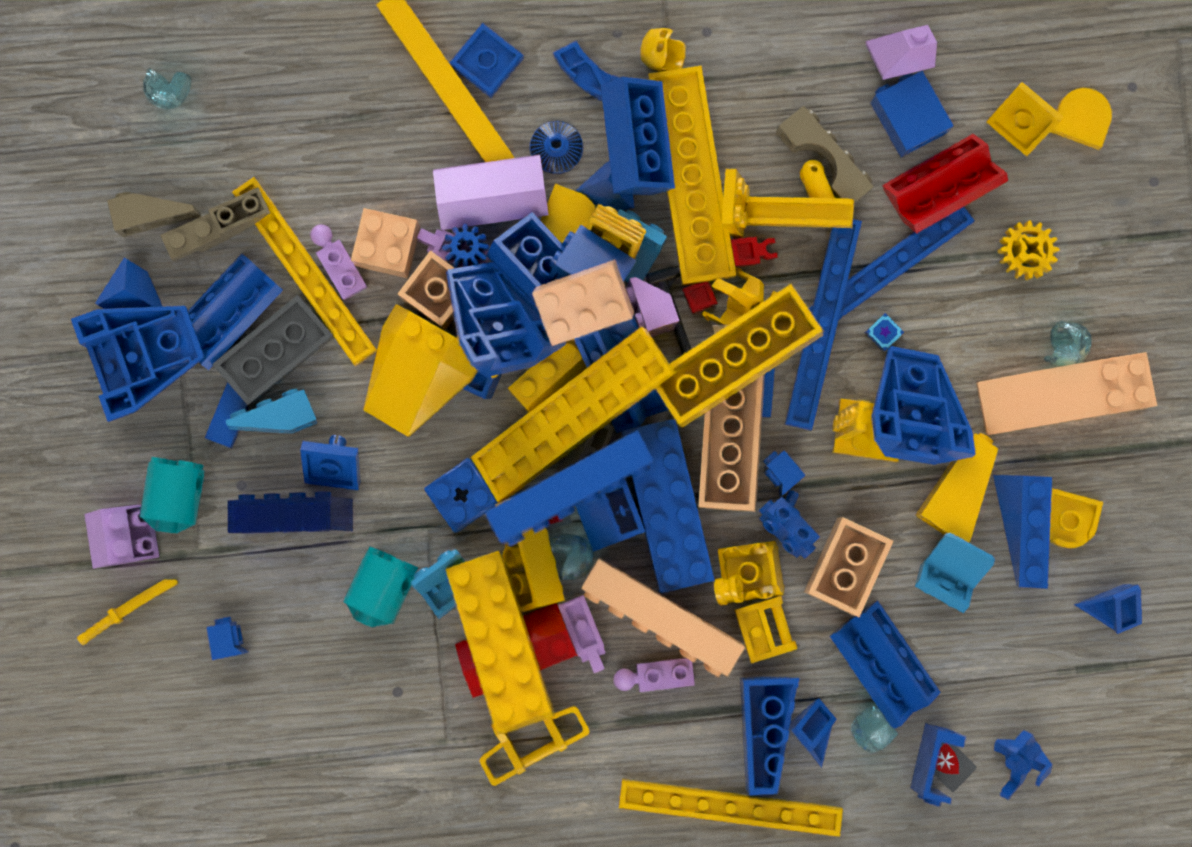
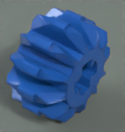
(467, 238)

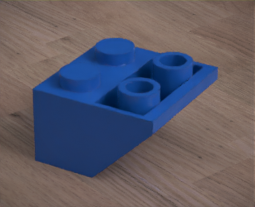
(610, 518)

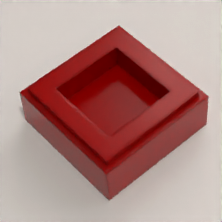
(699, 297)

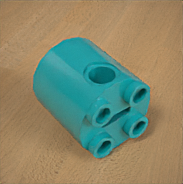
(172, 494)
(379, 588)

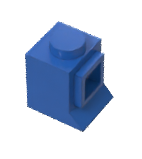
(782, 471)
(225, 639)

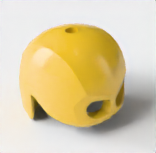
(662, 52)

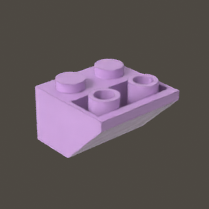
(651, 307)
(119, 536)

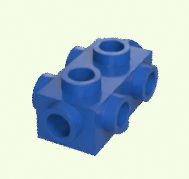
(788, 525)

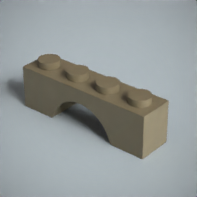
(805, 133)

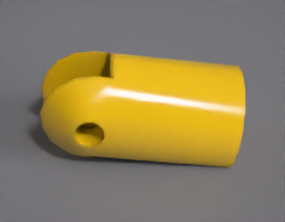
(815, 180)

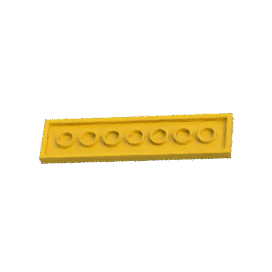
(697, 200)

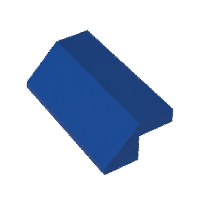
(231, 307)
(597, 344)
(885, 664)

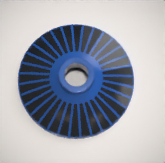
(561, 159)

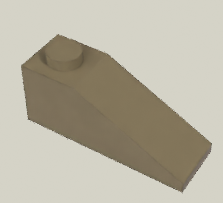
(139, 213)

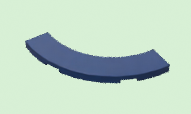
(582, 69)

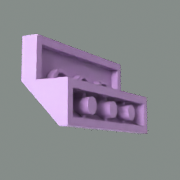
(490, 192)

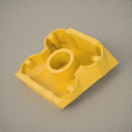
(756, 566)

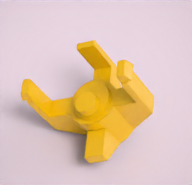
(740, 299)

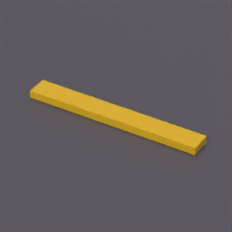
(444, 80)
(311, 280)
(730, 807)

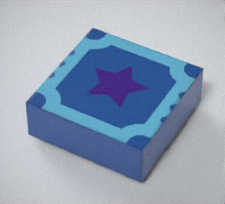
(884, 332)

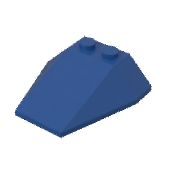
(496, 320)
(137, 353)
(919, 411)

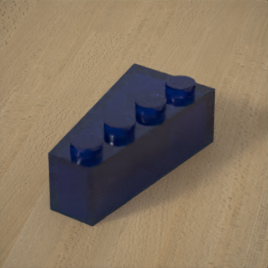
(290, 514)

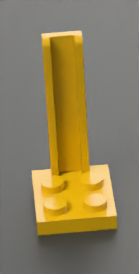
(744, 211)
(855, 431)

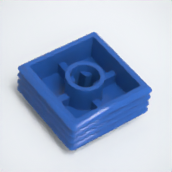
(443, 494)

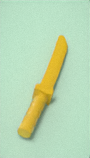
(116, 615)

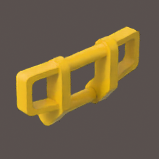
(521, 764)

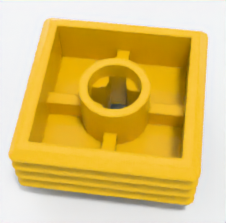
(617, 230)

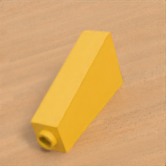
(960, 492)

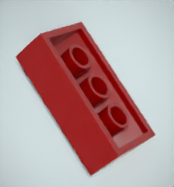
(549, 641)

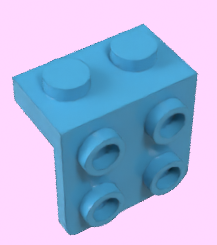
(650, 247)
(953, 571)
(435, 585)

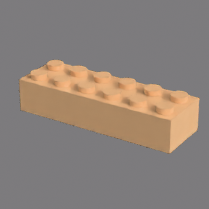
(732, 451)
(662, 616)

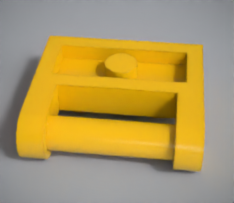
(757, 633)

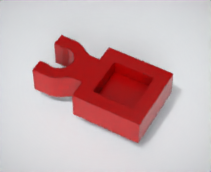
(748, 252)

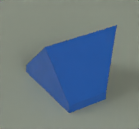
(600, 190)
(129, 289)
(1116, 608)
(813, 729)

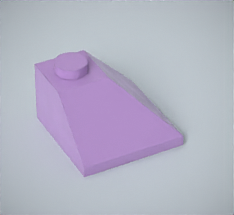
(903, 52)

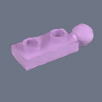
(337, 263)
(656, 675)

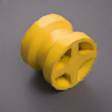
(728, 590)

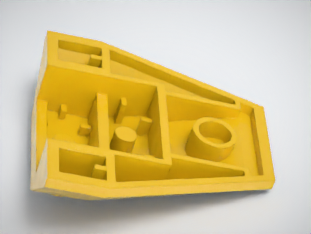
(414, 372)

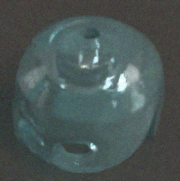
(165, 94)
(1070, 344)
(578, 555)
(872, 730)

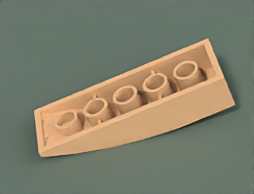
(1067, 393)

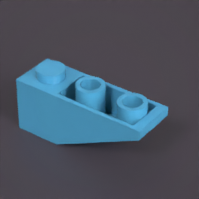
(281, 416)

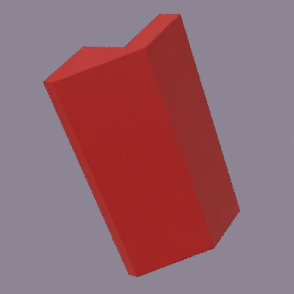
(944, 183)

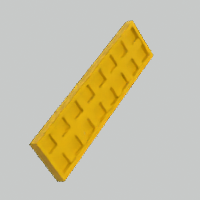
(572, 414)

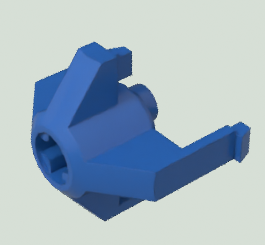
(1021, 757)

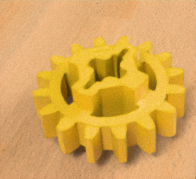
(1021, 243)

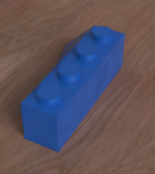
(1026, 521)
(766, 719)

